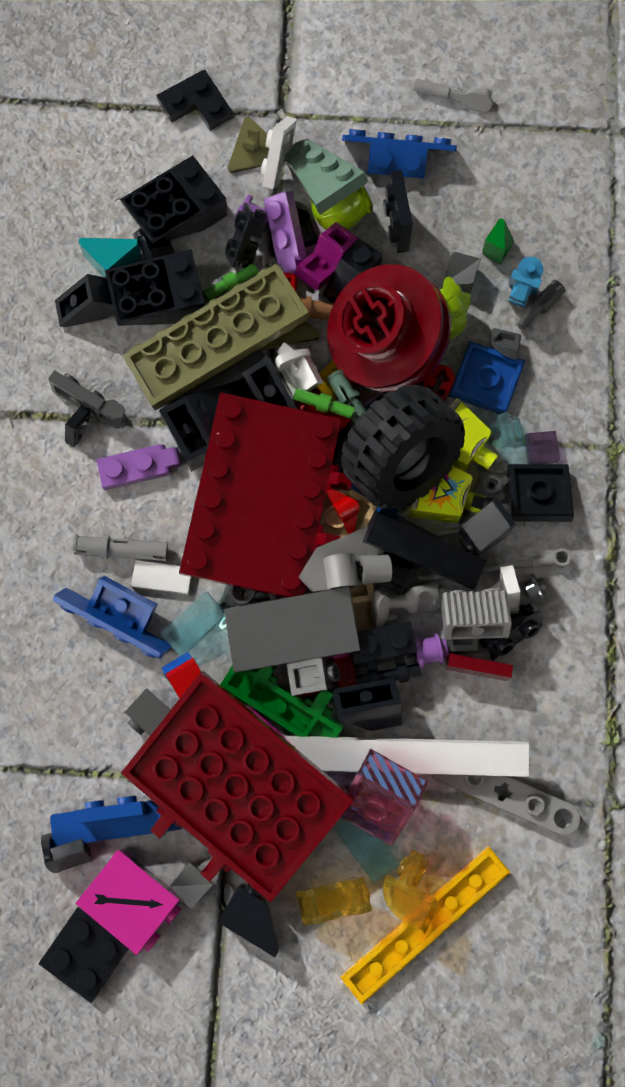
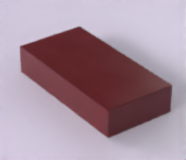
(479, 667)

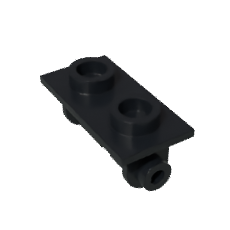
(247, 225)
(524, 625)

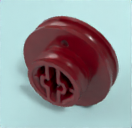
(394, 304)

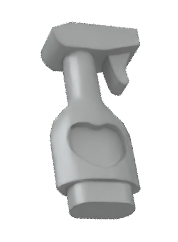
(416, 601)

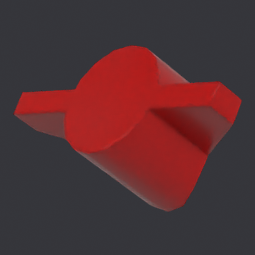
(345, 508)

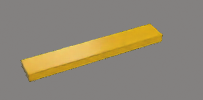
(406, 943)

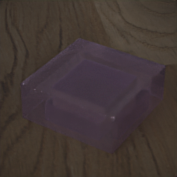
(542, 447)

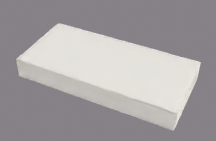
(160, 578)

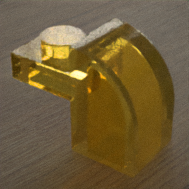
(404, 899)
(334, 900)

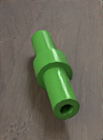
(229, 281)
(323, 403)

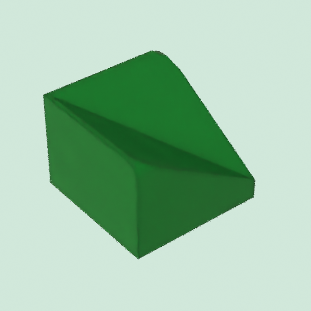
(498, 242)

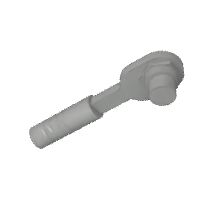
(472, 99)

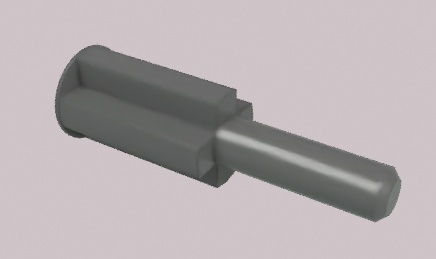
(543, 302)

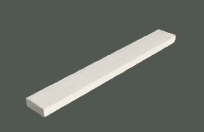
(419, 755)

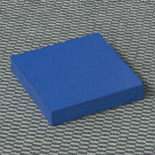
(486, 378)

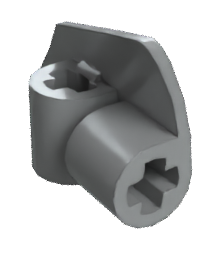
(346, 564)

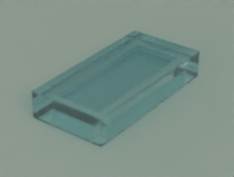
(193, 624)
(368, 851)

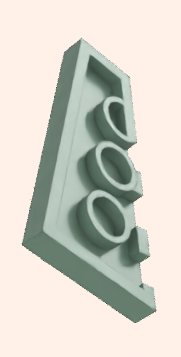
(323, 174)

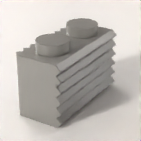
(476, 614)

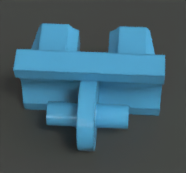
(525, 280)

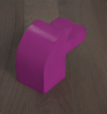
(329, 250)

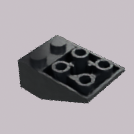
(176, 203)
(156, 290)
(192, 420)

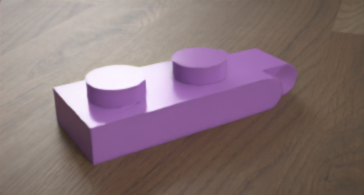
(285, 230)
(137, 466)

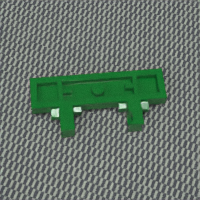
(298, 716)

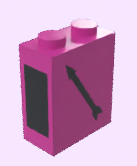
(130, 902)

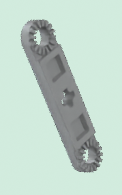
(524, 801)

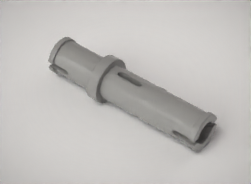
(123, 548)

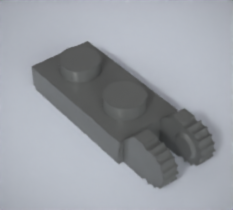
(69, 389)

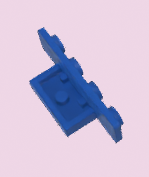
(395, 155)
(119, 612)
(105, 822)

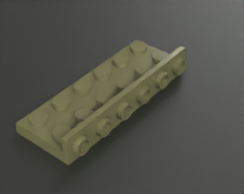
(216, 336)

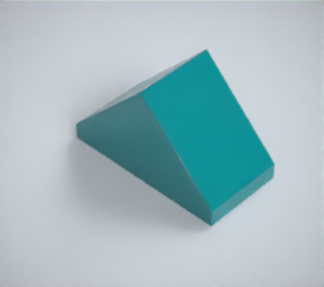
(110, 252)

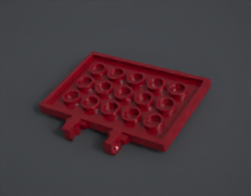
(262, 496)
(236, 788)

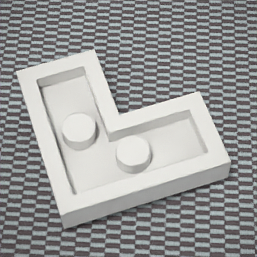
(279, 143)

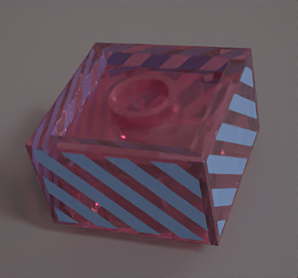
(383, 797)

